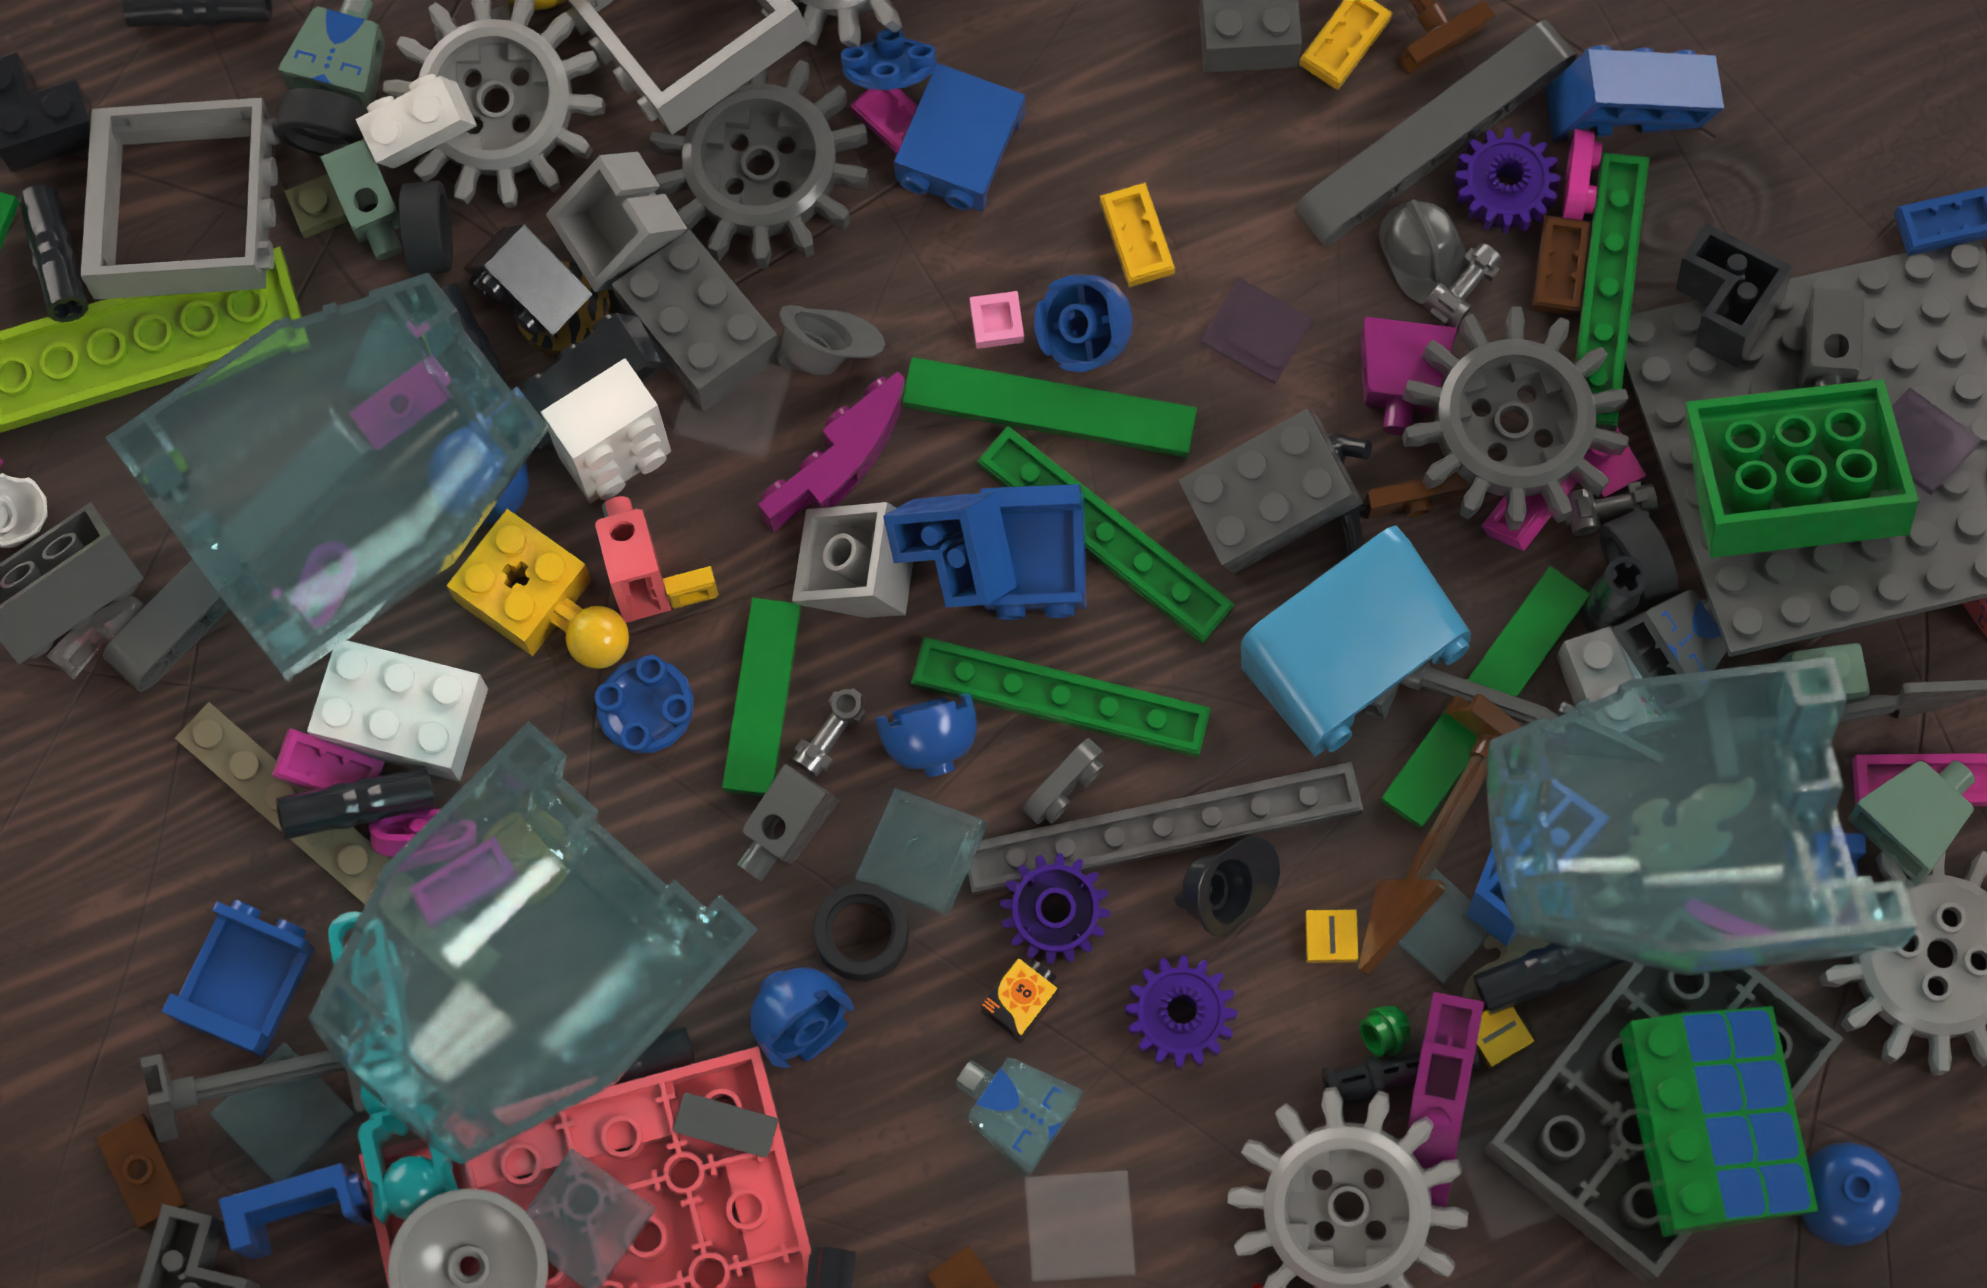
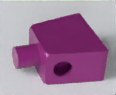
(1392, 357)

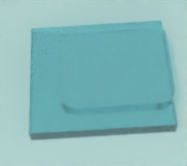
(1444, 933)

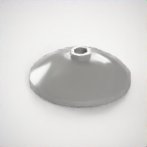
(463, 1225)

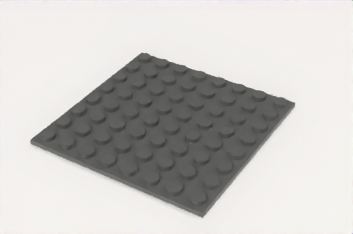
(1918, 333)

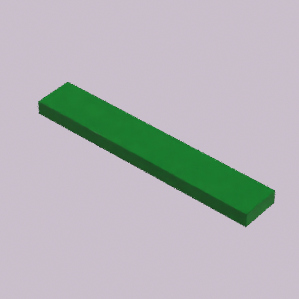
(1612, 270)
(1049, 407)
(1116, 541)
(1504, 668)
(1061, 697)

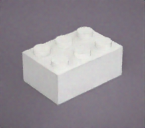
(608, 432)
(399, 709)

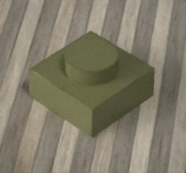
(316, 206)

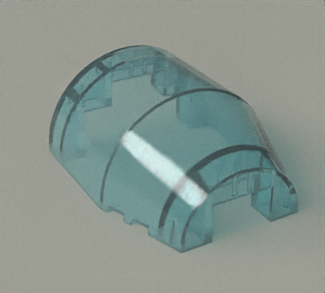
(332, 464)
(1689, 825)
(514, 960)

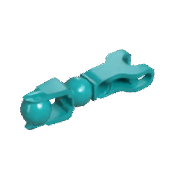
(411, 1178)

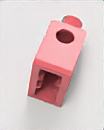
(631, 560)

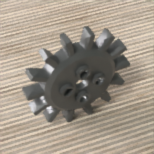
(764, 119)
(1492, 377)

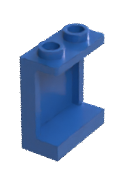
(958, 138)
(1045, 549)
(242, 978)
(250, 1210)

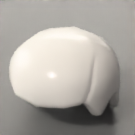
(21, 510)

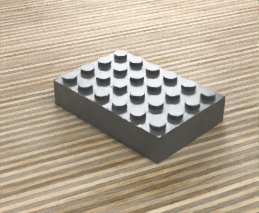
(1579, 1126)

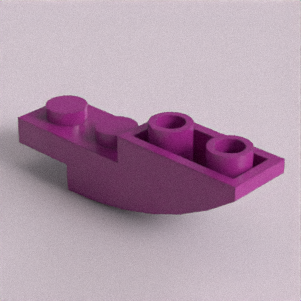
(853, 445)
(1445, 1080)

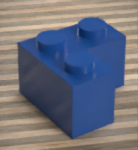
(964, 540)

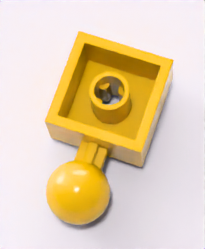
(530, 612)

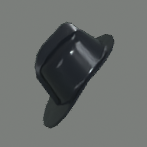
(1230, 885)

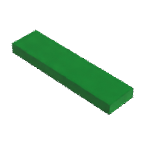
(761, 697)

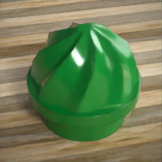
(1385, 1030)

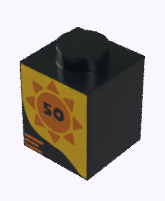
(1021, 998)

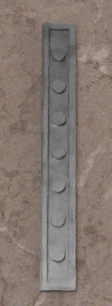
(1171, 825)

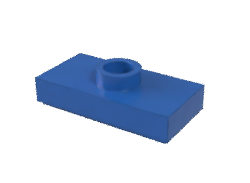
(1943, 221)

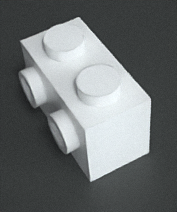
(415, 121)

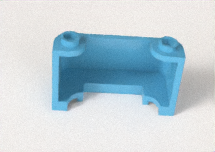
(1352, 639)

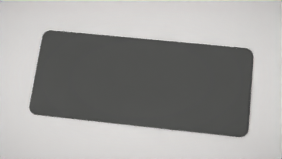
(725, 1125)

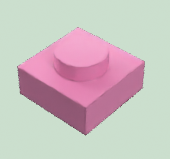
(997, 319)

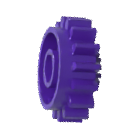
(1511, 158)
(1065, 883)
(1186, 986)

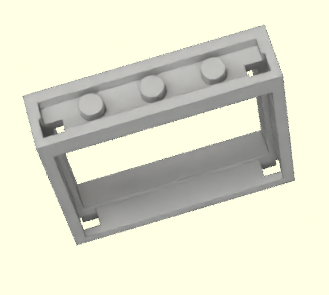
(708, 81)
(171, 123)

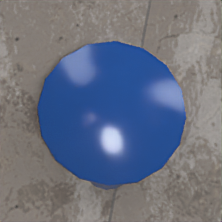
(888, 61)
(644, 705)

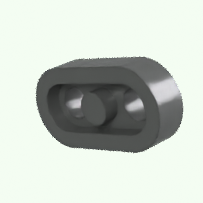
(1078, 768)

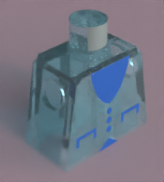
(1018, 1109)

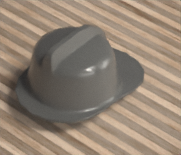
(1421, 248)
(823, 339)

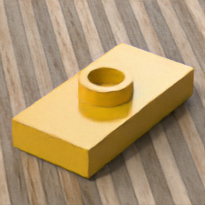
(1345, 40)
(1137, 235)

